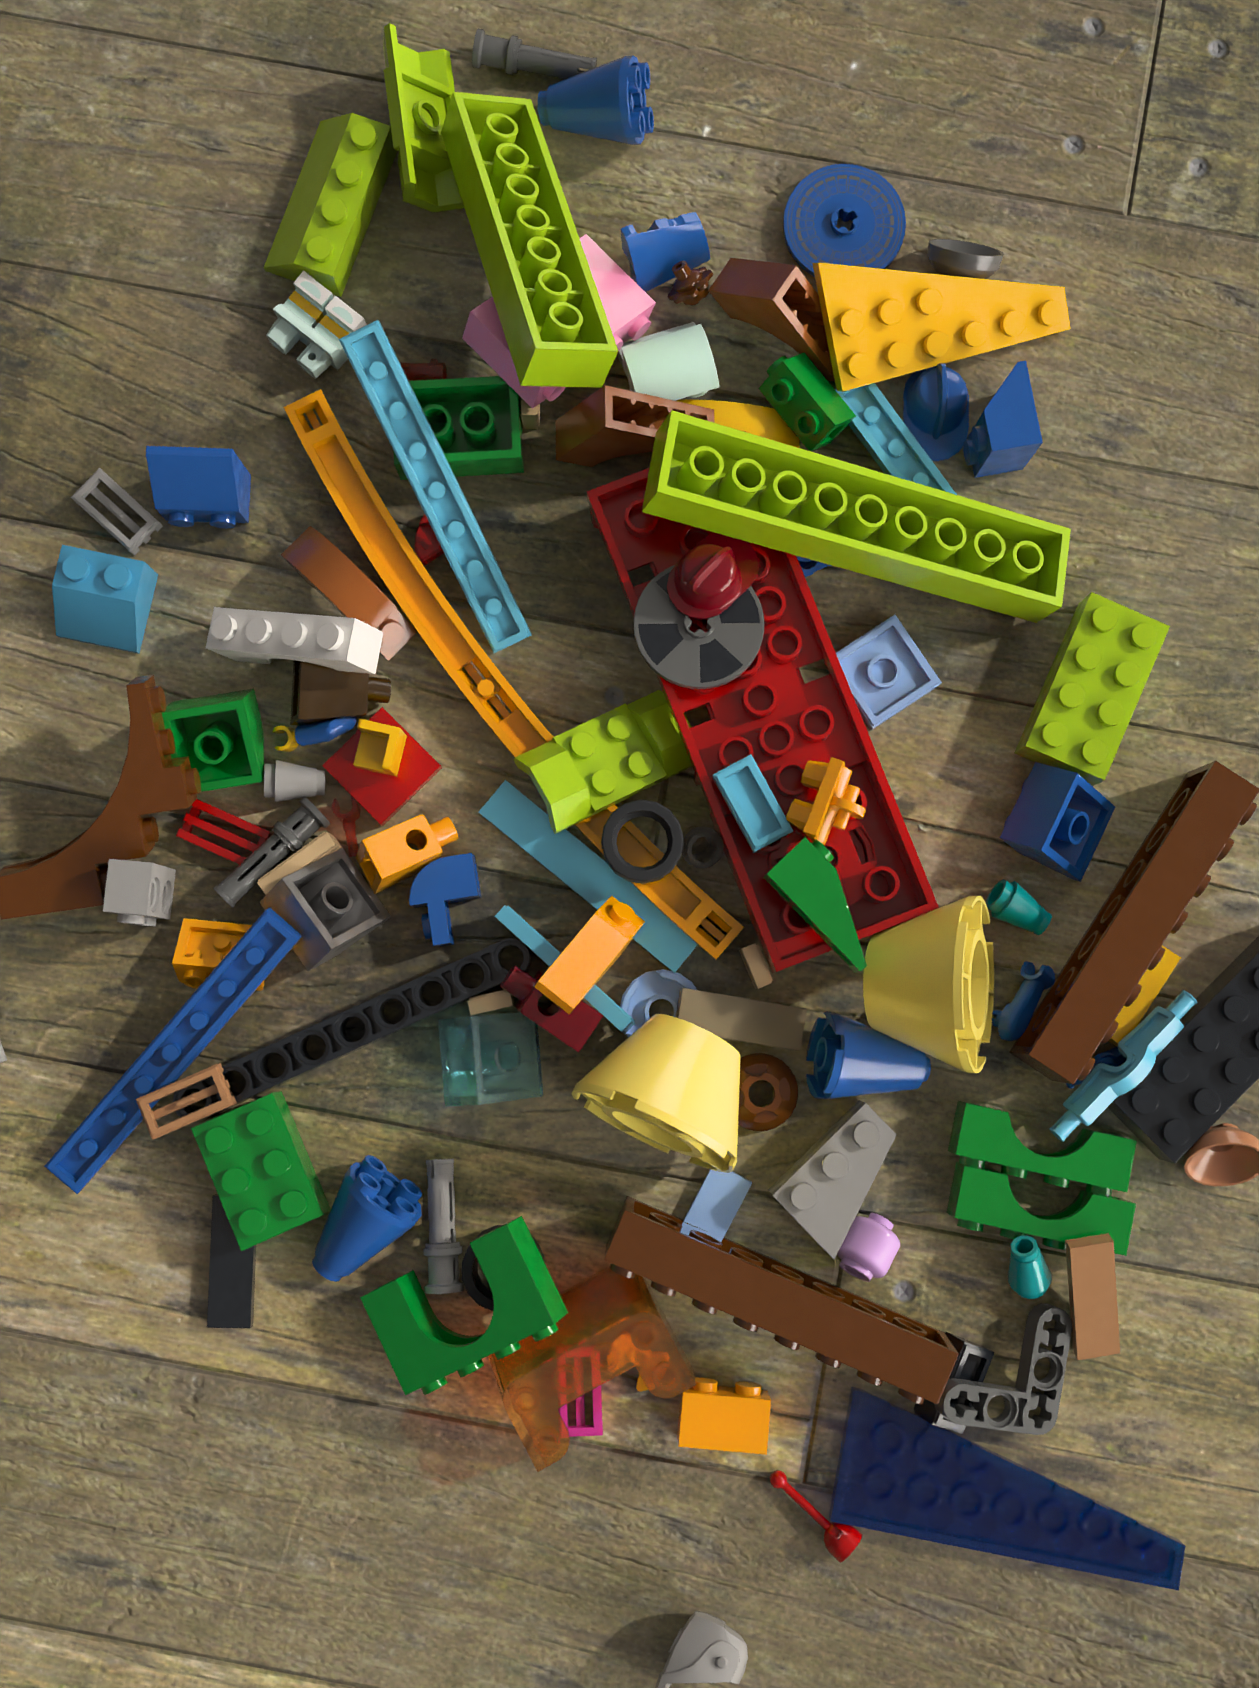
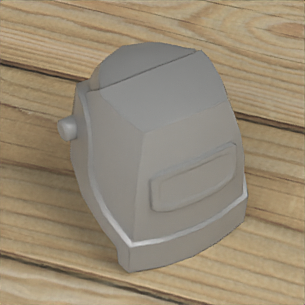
(705, 1653)

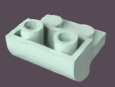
(670, 363)

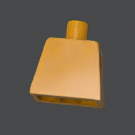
(389, 859)

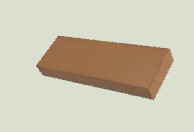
(1093, 1296)

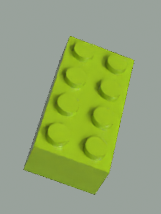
(1092, 688)

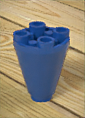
(601, 102)
(365, 1218)

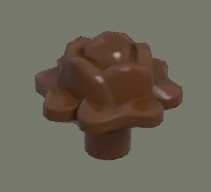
(690, 284)

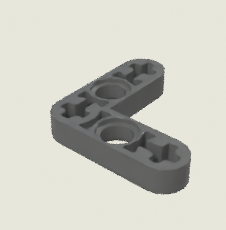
(1019, 1399)

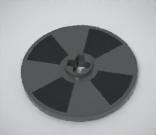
(696, 658)

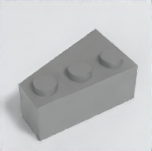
(835, 1176)

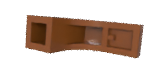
(348, 588)

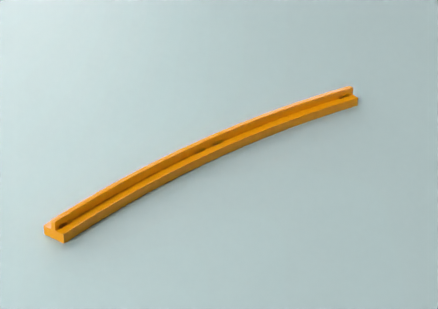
(456, 647)

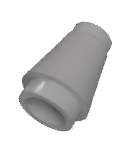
(292, 781)

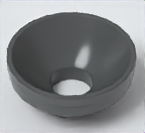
(963, 258)

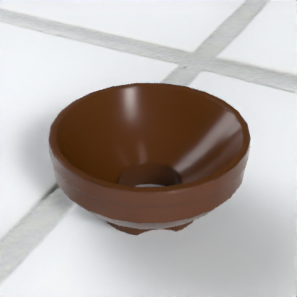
(771, 1069)

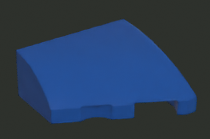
(662, 246)

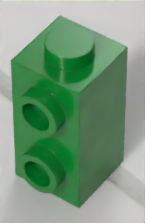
(806, 401)

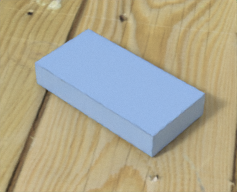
(716, 1204)

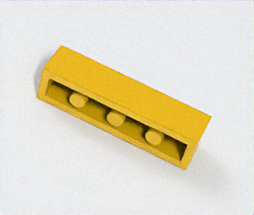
(1151, 984)

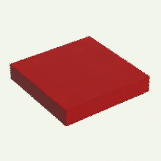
(379, 792)

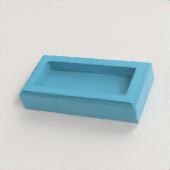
(752, 803)

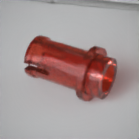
(425, 371)

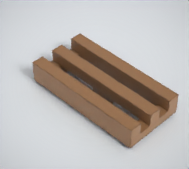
(221, 1086)

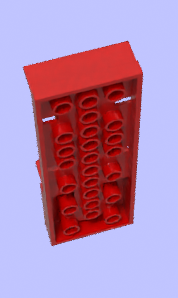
(783, 727)

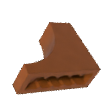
(777, 301)
(615, 425)

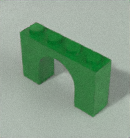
(427, 1351)

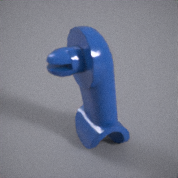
(1017, 1015)

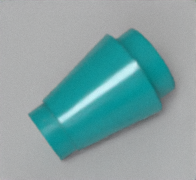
(1017, 907)
(1028, 1269)

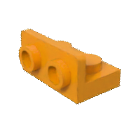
(202, 948)

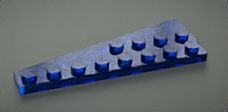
(944, 1489)

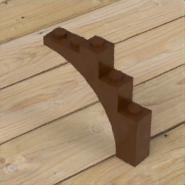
(148, 784)

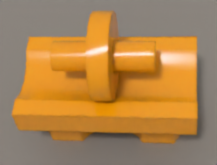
(831, 783)

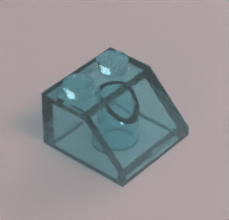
(490, 1059)

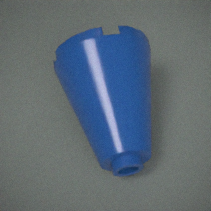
(860, 1060)

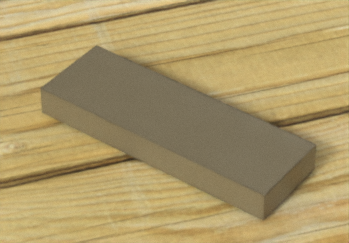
(743, 1018)

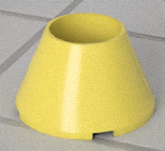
(934, 983)
(671, 1090)

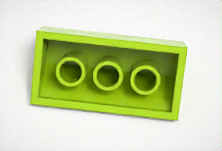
(333, 201)

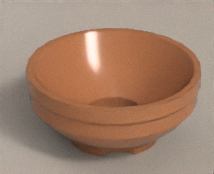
(1223, 1157)

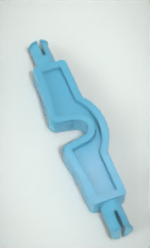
(1109, 1082)

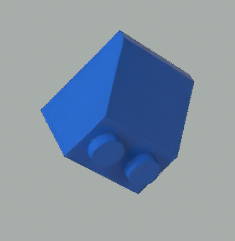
(1007, 428)
(199, 485)
(1058, 820)

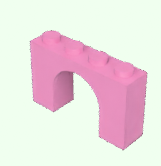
(623, 301)

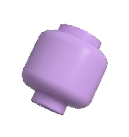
(869, 1247)

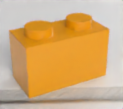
(724, 1417)

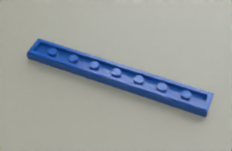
(174, 1049)

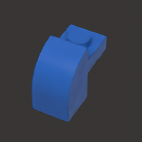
(441, 883)

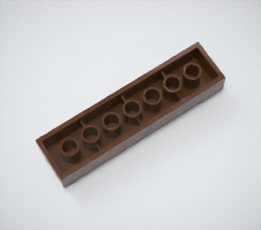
(1135, 923)
(782, 1301)

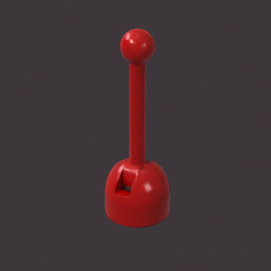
(838, 1537)

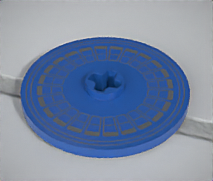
(847, 194)

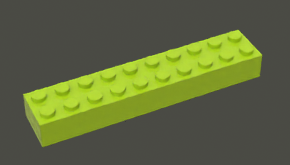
(855, 518)

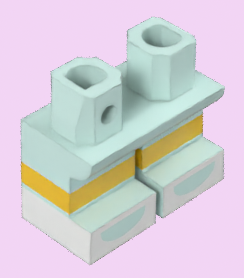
(318, 322)

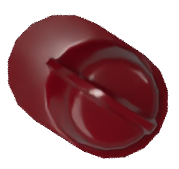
(712, 576)

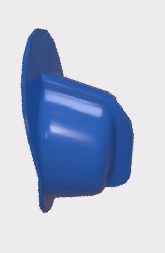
(937, 410)

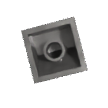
(327, 906)

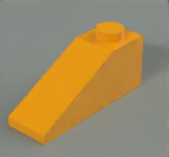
(590, 954)

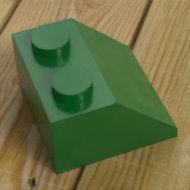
(220, 737)

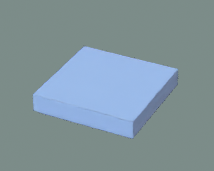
(886, 672)

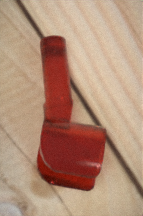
(348, 824)

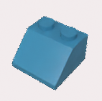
(102, 598)

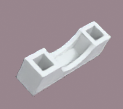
(315, 639)

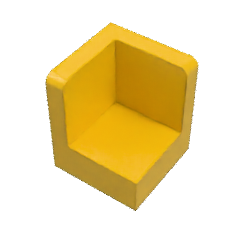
(379, 747)

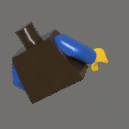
(328, 703)

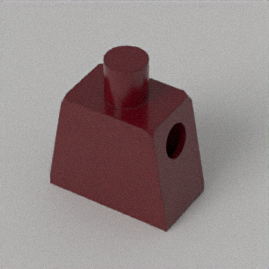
(570, 1028)

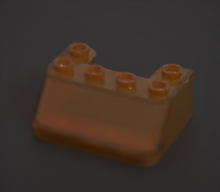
(607, 1331)

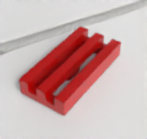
(192, 819)

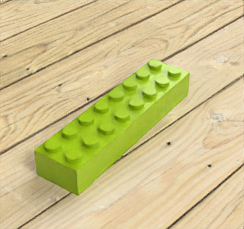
(528, 242)

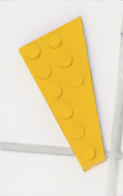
(910, 321)

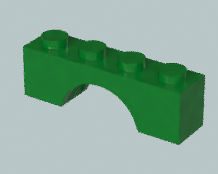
(1092, 1158)
(986, 1198)

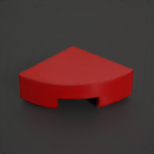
(426, 543)

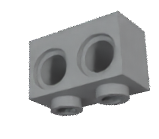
(139, 891)

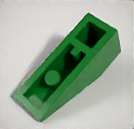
(815, 892)

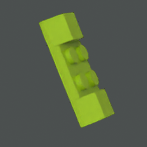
(418, 100)
(606, 760)

